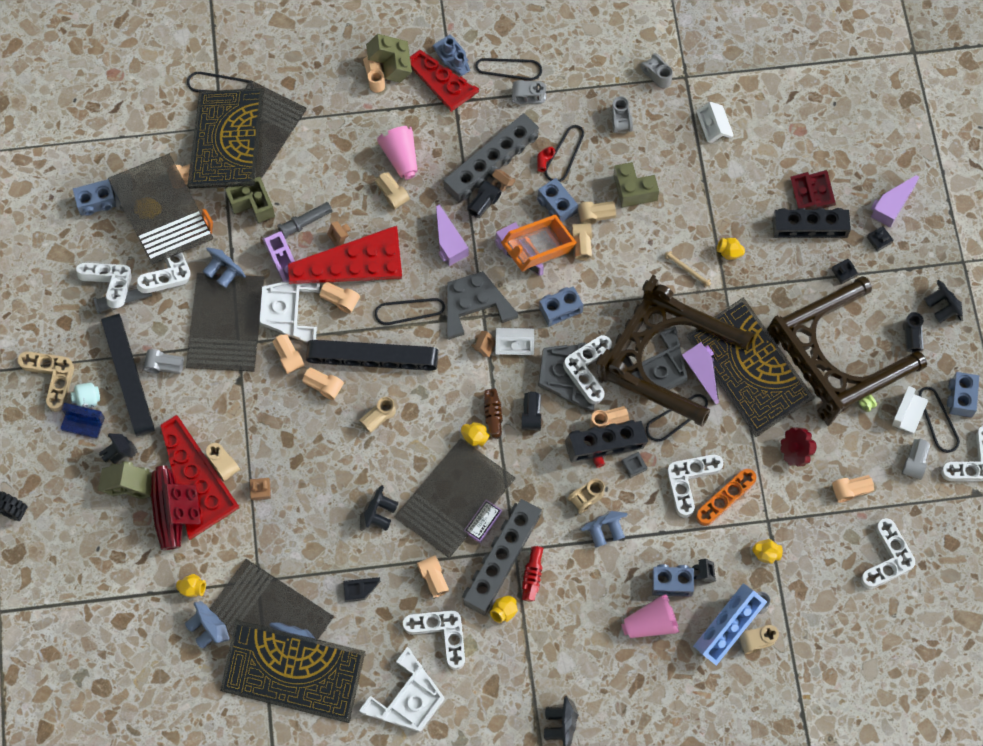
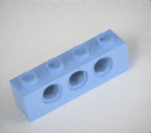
(730, 624)

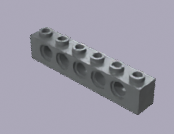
(480, 160)
(482, 602)

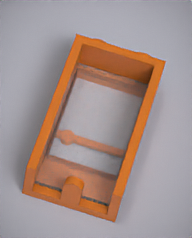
(538, 242)

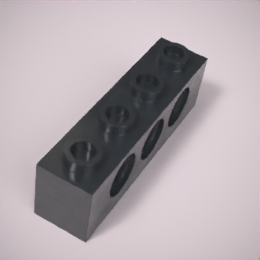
(803, 229)
(580, 451)

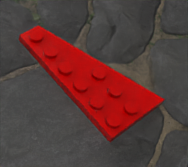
(359, 260)
(193, 468)

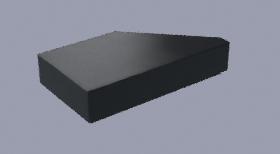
(359, 589)

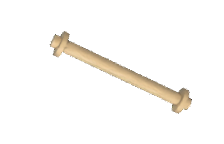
(669, 255)

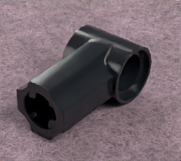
(486, 195)
(913, 334)
(531, 417)

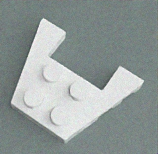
(280, 309)
(414, 702)

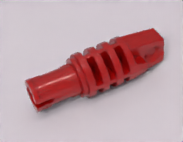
(532, 574)

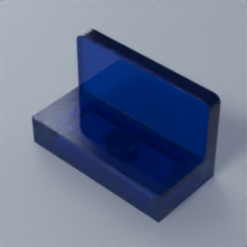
(82, 420)

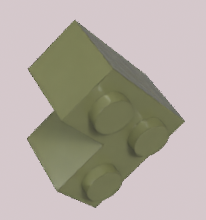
(393, 55)
(633, 189)
(254, 197)
(125, 479)

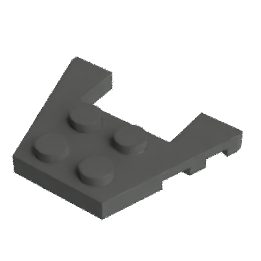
(473, 295)
(667, 367)
(556, 380)

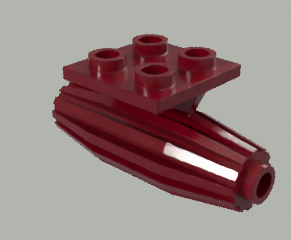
(172, 507)

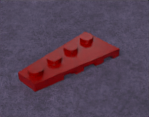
(443, 83)

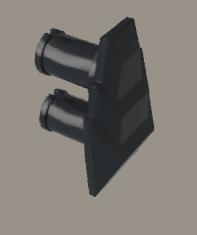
(954, 305)
(118, 449)
(369, 514)
(569, 716)

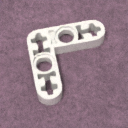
(171, 273)
(121, 276)
(581, 363)
(955, 466)
(682, 479)
(894, 562)
(448, 630)

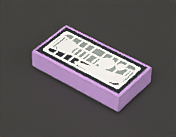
(485, 524)

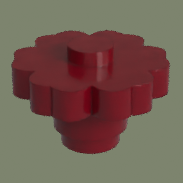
(798, 446)

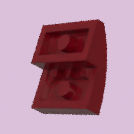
(813, 190)

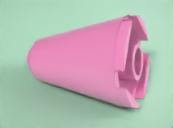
(400, 150)
(652, 620)

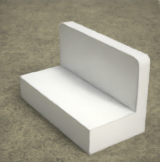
(714, 122)
(515, 341)
(910, 411)

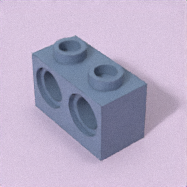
(94, 193)
(561, 199)
(563, 309)
(967, 395)
(673, 586)

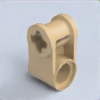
(223, 463)
(584, 498)
(755, 639)

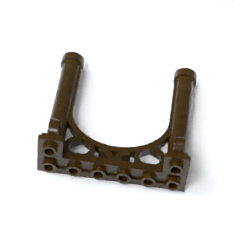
(659, 300)
(834, 399)

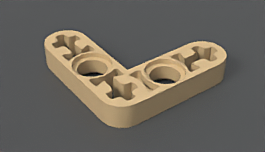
(56, 372)

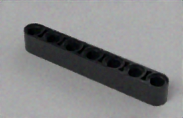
(372, 355)
(128, 375)

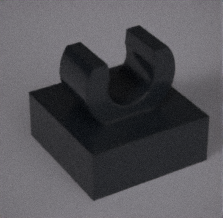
(880, 238)
(844, 271)
(707, 571)

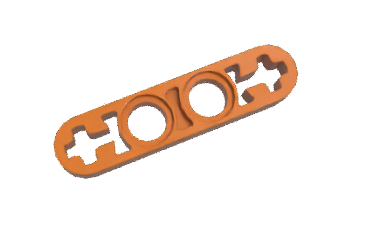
(726, 497)

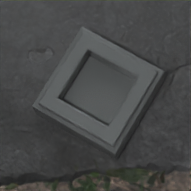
(634, 464)

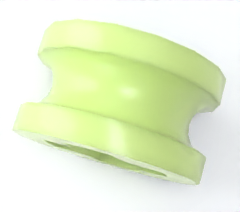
(868, 403)

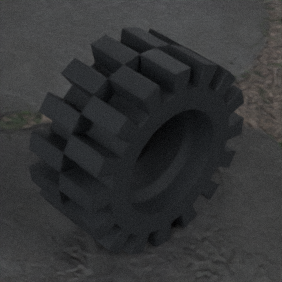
(12, 507)

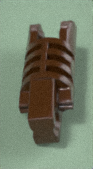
(493, 412)

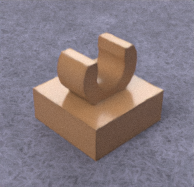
(503, 178)
(338, 233)
(484, 344)
(260, 488)

